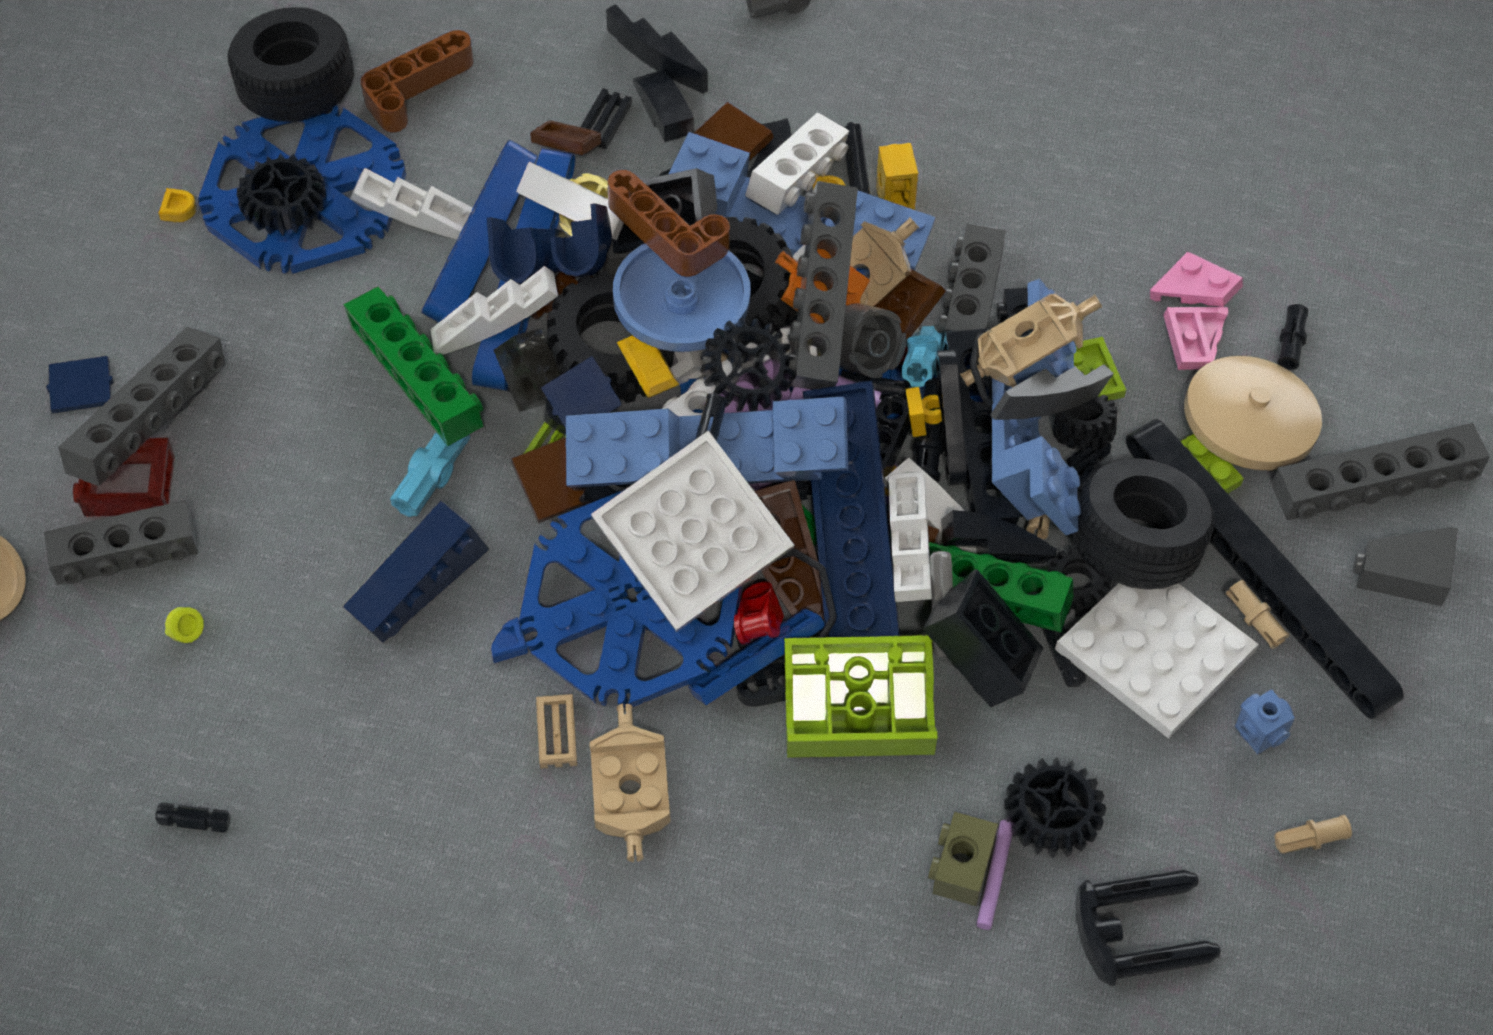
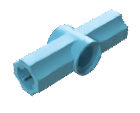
(920, 356)
(427, 470)

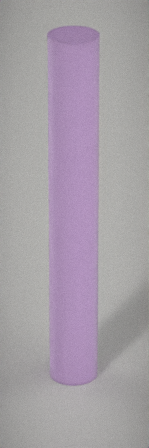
(995, 875)

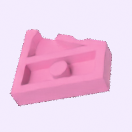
(1197, 282)
(1194, 334)

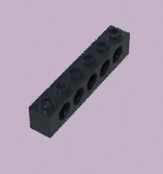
(977, 444)

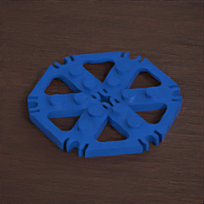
(339, 177)
(623, 620)

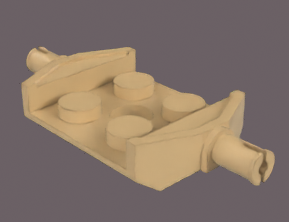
(884, 256)
(1053, 326)
(625, 756)

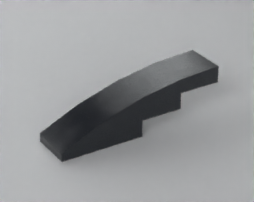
(657, 52)

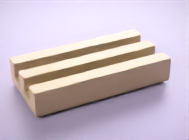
(557, 758)

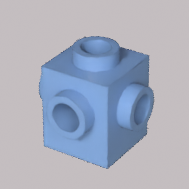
(1265, 721)

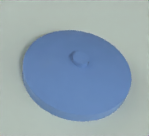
(676, 309)

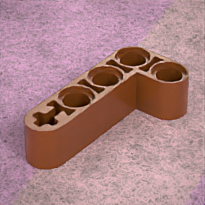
(412, 73)
(678, 244)

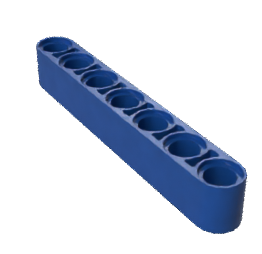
(472, 244)

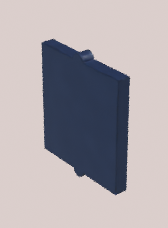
(79, 384)
(581, 392)

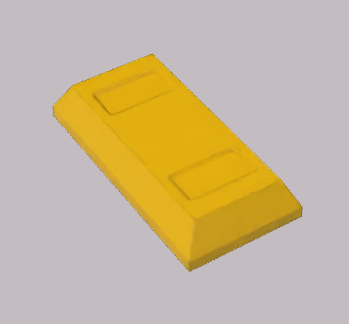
(648, 366)

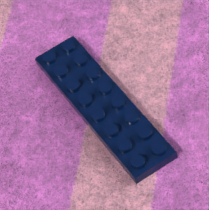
(855, 524)

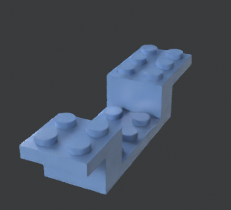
(731, 183)
(765, 446)
(1022, 460)

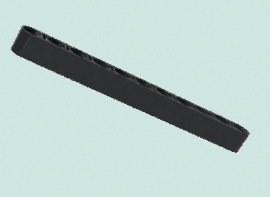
(1278, 581)

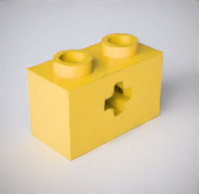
(897, 174)

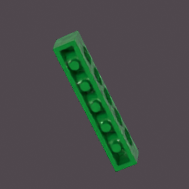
(414, 365)
(1041, 610)

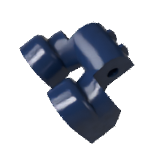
(524, 251)

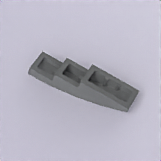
(1050, 395)

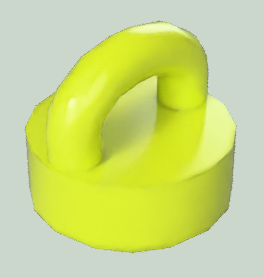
(184, 624)

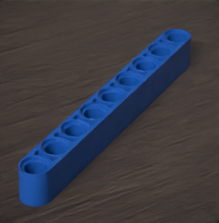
(486, 368)

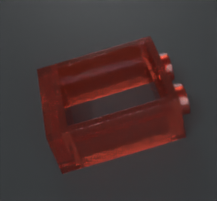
(154, 452)

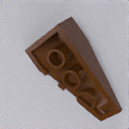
(791, 578)

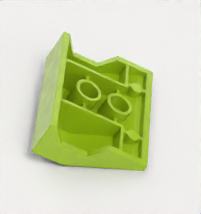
(859, 696)

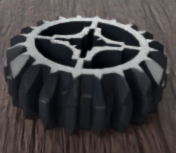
(301, 190)
(739, 354)
(1028, 793)

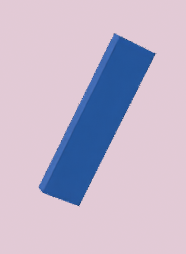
(754, 657)

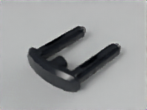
(1096, 932)

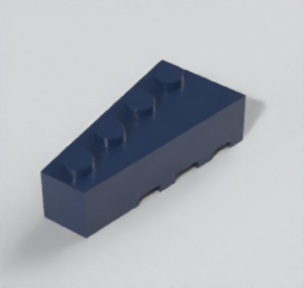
(416, 572)

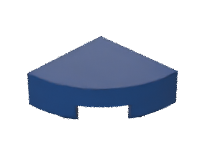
(509, 642)

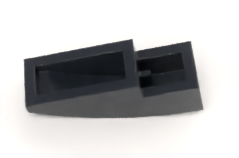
(665, 105)
(994, 538)

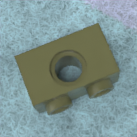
(963, 879)

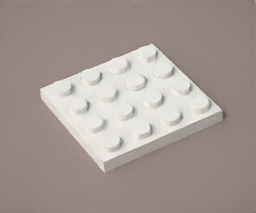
(692, 531)
(1157, 651)

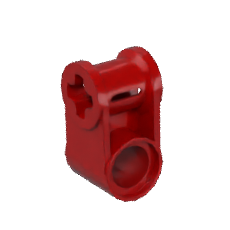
(758, 613)

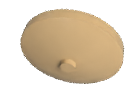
(1252, 412)

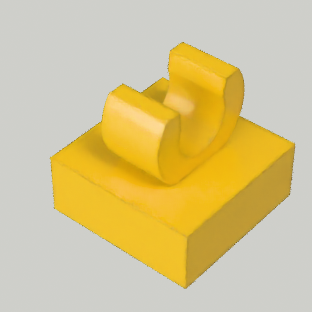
(920, 411)

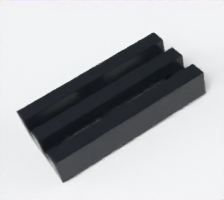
(612, 101)

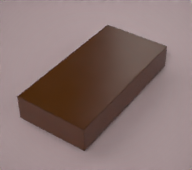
(565, 137)

